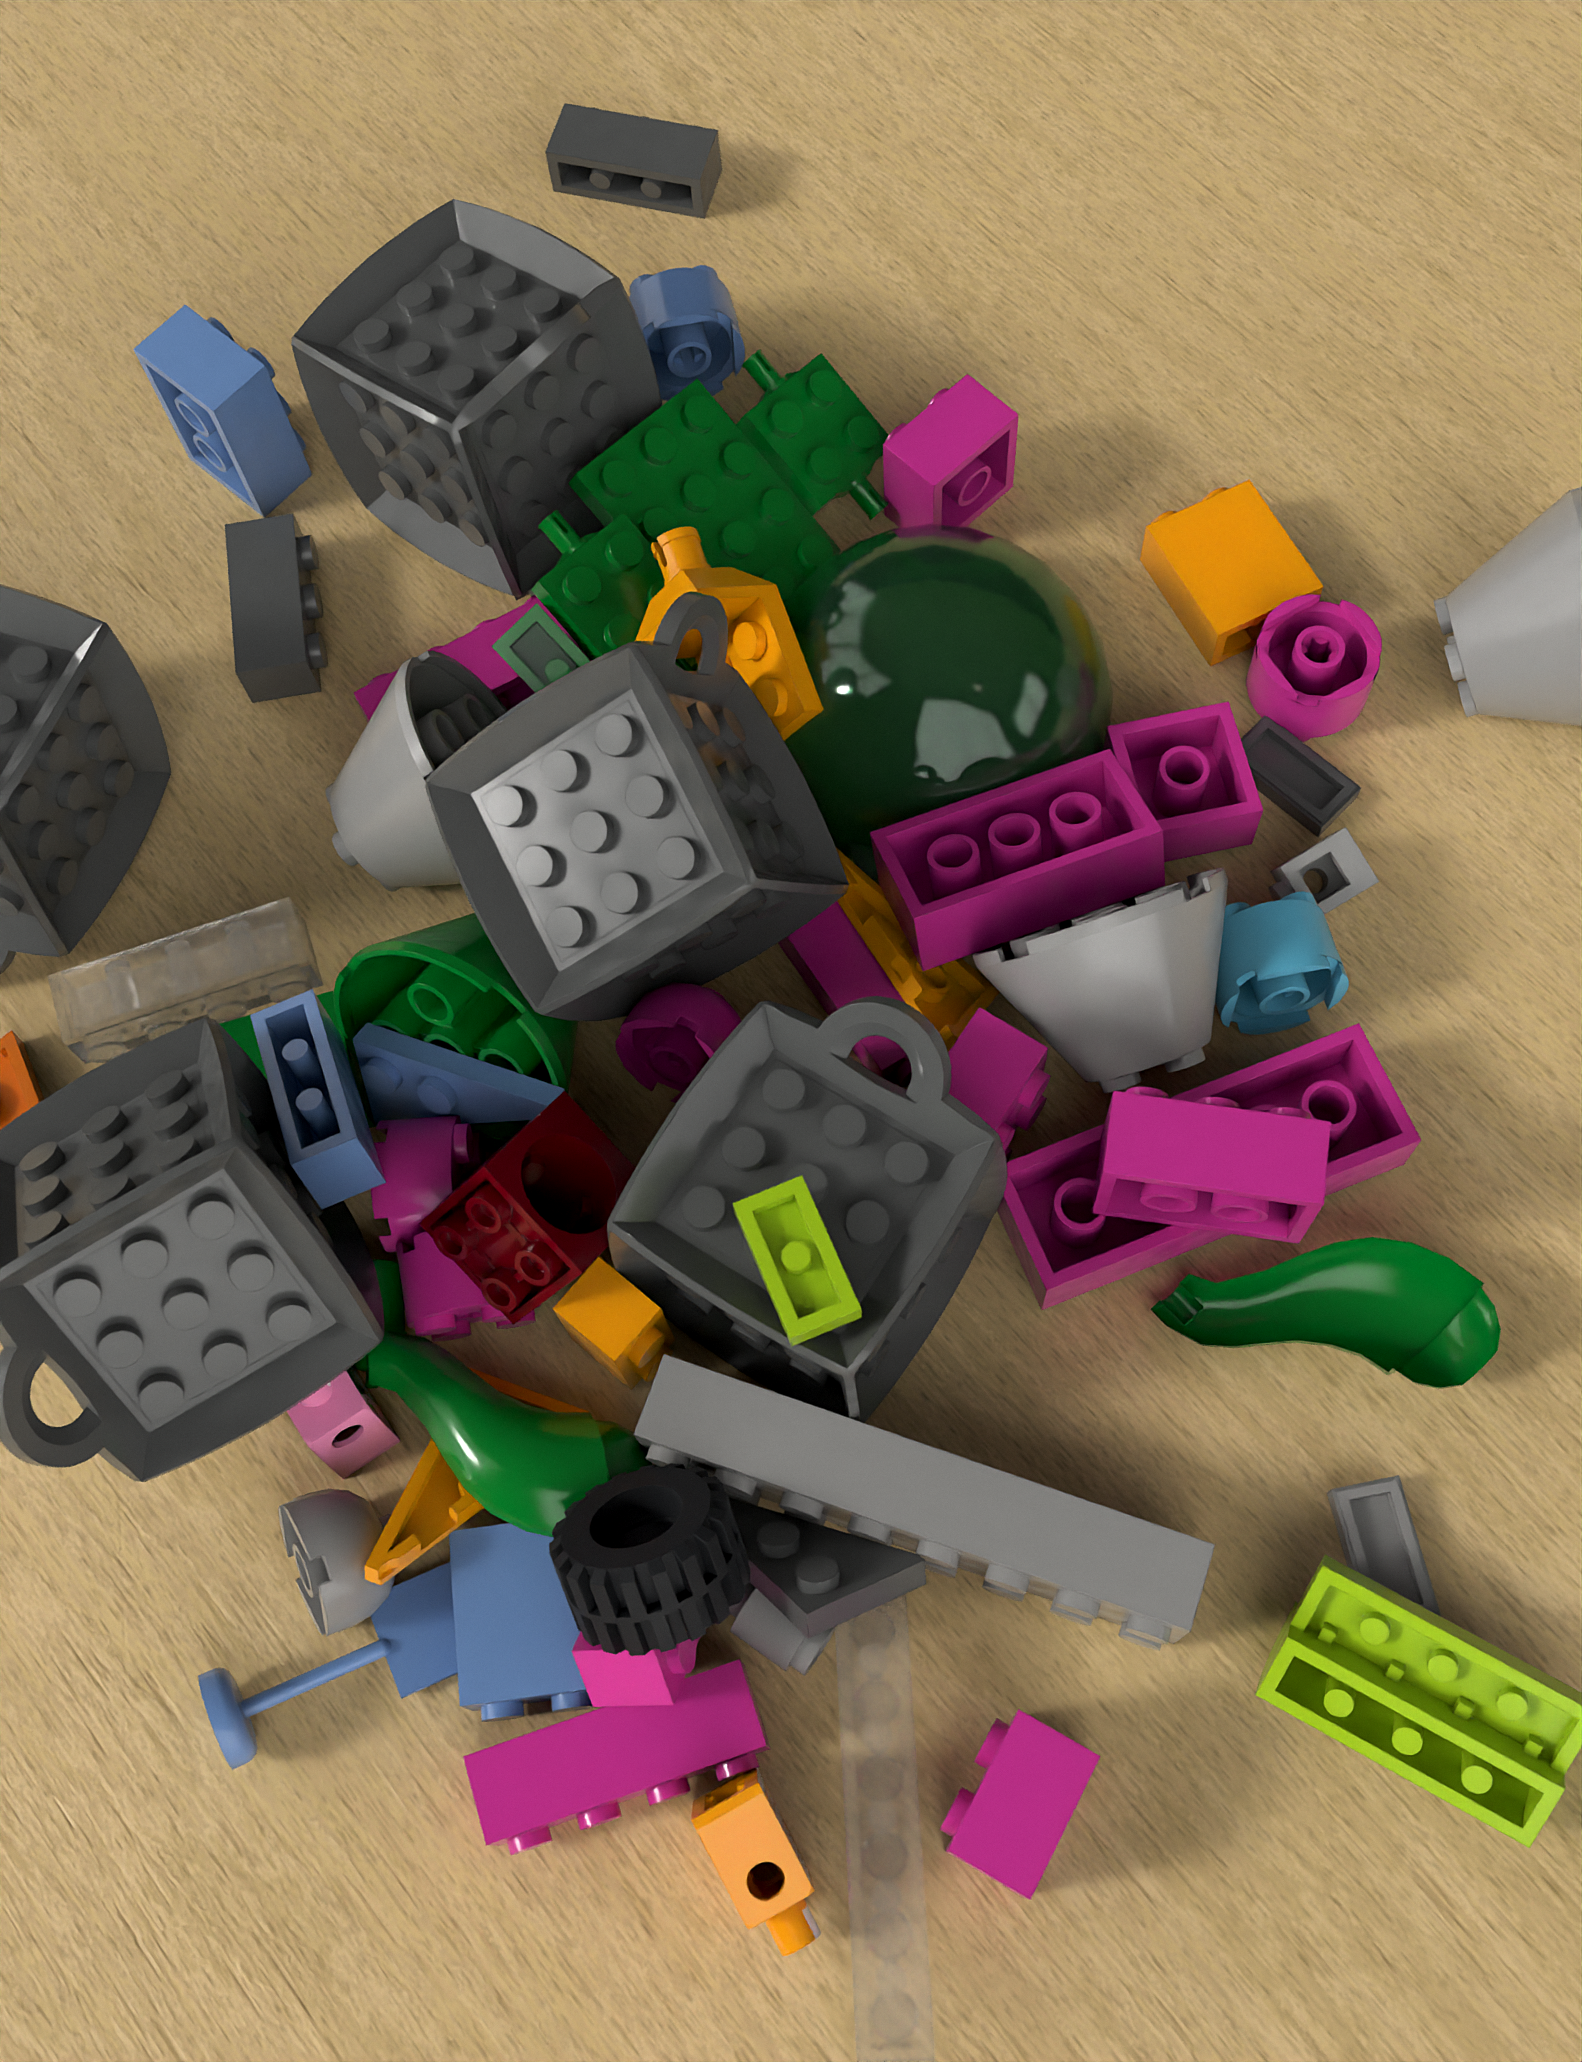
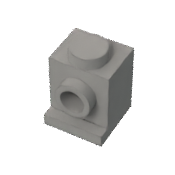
(1336, 861)

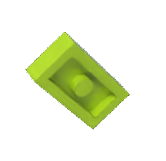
(797, 1260)

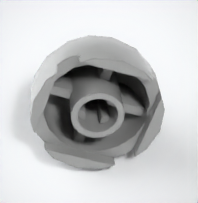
(331, 1541)

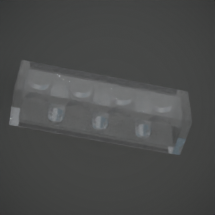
(184, 978)

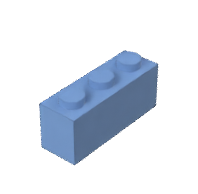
(316, 1100)

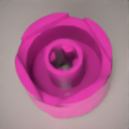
(1314, 665)
(421, 1167)
(441, 1296)

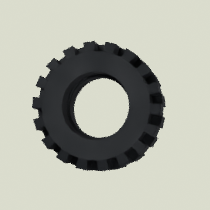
(650, 1559)

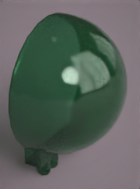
(939, 676)

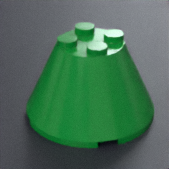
(457, 995)

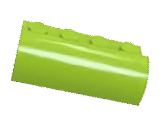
(1426, 1700)

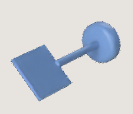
(413, 1635)

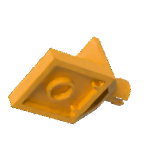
(759, 629)

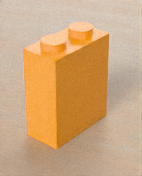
(1225, 568)

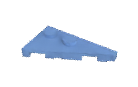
(424, 1080)

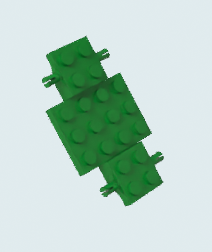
(738, 484)

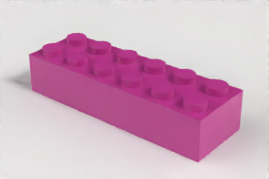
(1052, 1189)

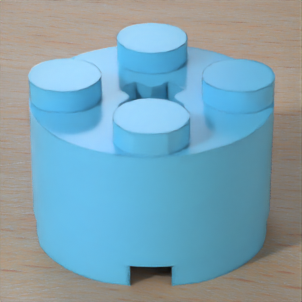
(1277, 964)

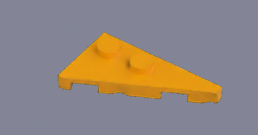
(943, 994)
(435, 1499)

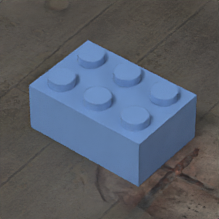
(225, 408)

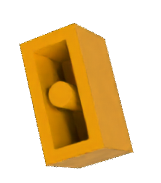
(615, 1324)

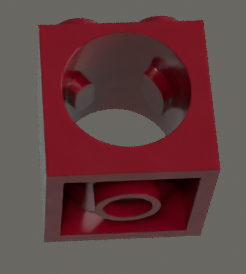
(533, 1209)

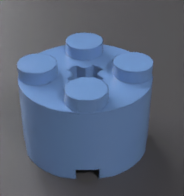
(688, 328)

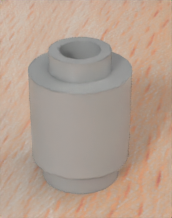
(774, 1634)

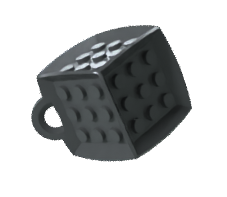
(474, 384)
(75, 772)
(635, 826)
(891, 1169)
(169, 1262)

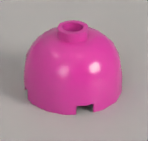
(674, 1034)

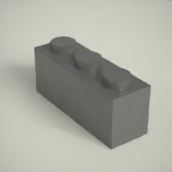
(634, 160)
(274, 608)

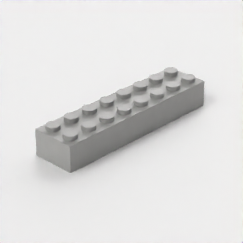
(928, 1503)

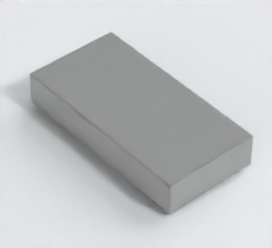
(1381, 1538)

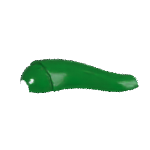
(1360, 1296)
(505, 1453)

